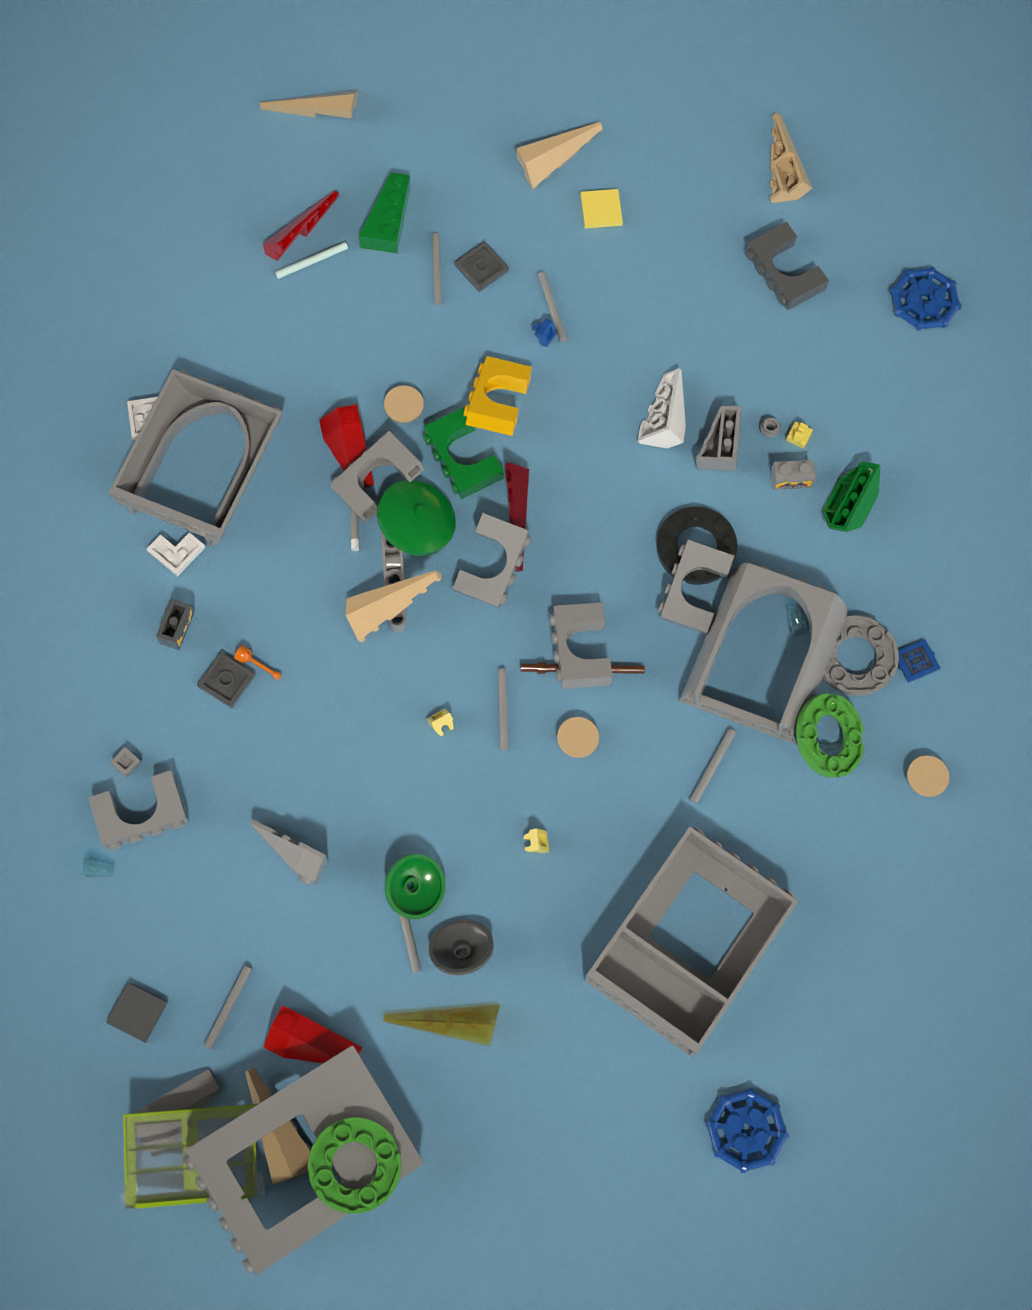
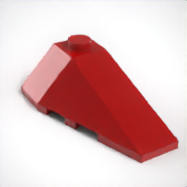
(345, 437)
(303, 1039)

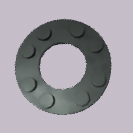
(694, 517)

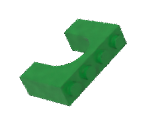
(464, 478)

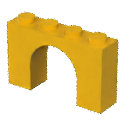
(496, 375)

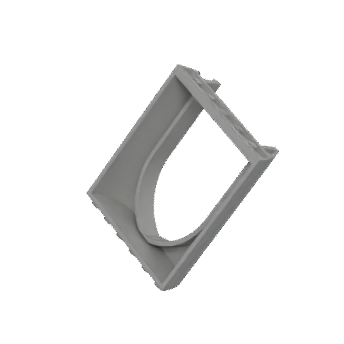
(177, 406)
(825, 616)

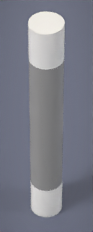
(354, 531)

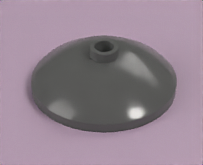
(460, 939)

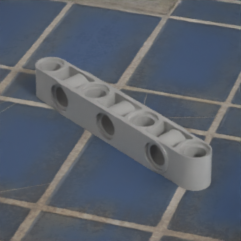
(393, 569)

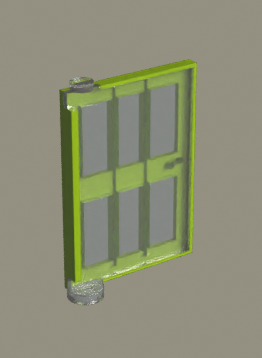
(156, 1151)

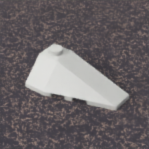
(666, 417)

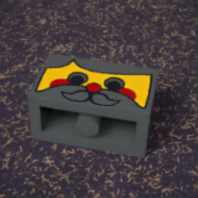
(175, 624)

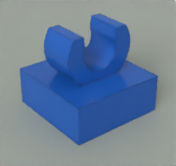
(545, 332)

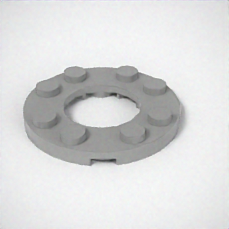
(886, 659)

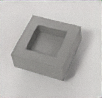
(125, 762)

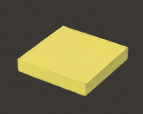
(601, 208)

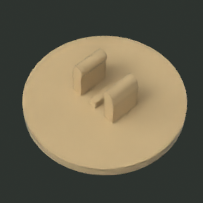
(403, 404)
(578, 737)
(928, 776)

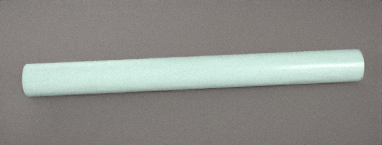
(311, 260)

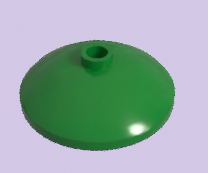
(426, 886)

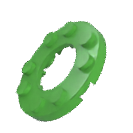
(851, 725)
(387, 1172)

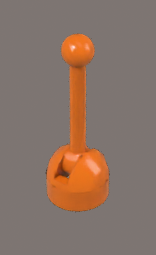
(244, 655)

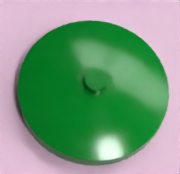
(416, 518)

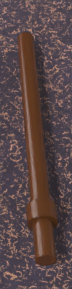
(542, 668)

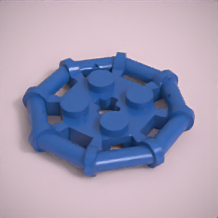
(926, 288)
(753, 1118)

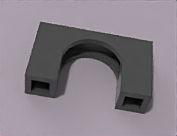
(789, 290)

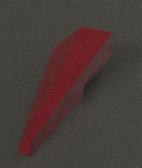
(517, 487)

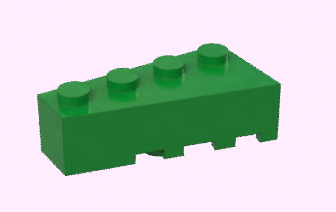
(385, 223)

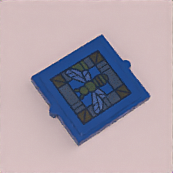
(917, 661)

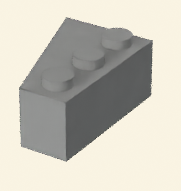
(722, 442)

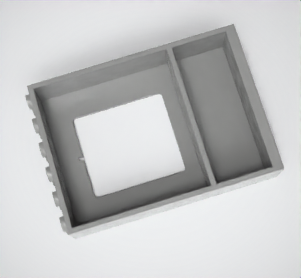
(660, 985)
(323, 1096)

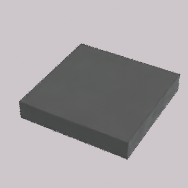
(481, 266)
(226, 680)
(136, 1013)

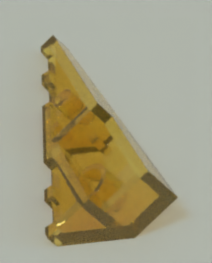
(465, 1024)

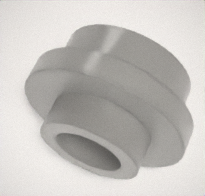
(770, 422)

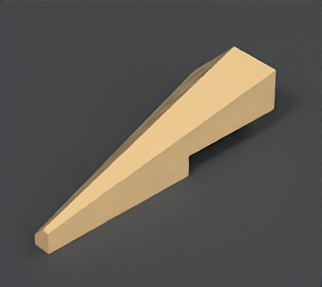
(334, 104)
(545, 156)
(789, 176)
(373, 607)
(283, 1147)

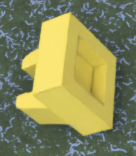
(799, 434)
(439, 719)
(538, 840)

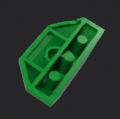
(853, 498)

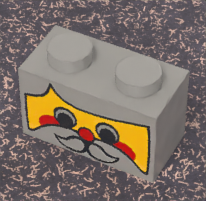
(793, 474)

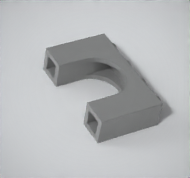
(386, 452)
(493, 590)
(676, 608)
(572, 670)
(168, 814)

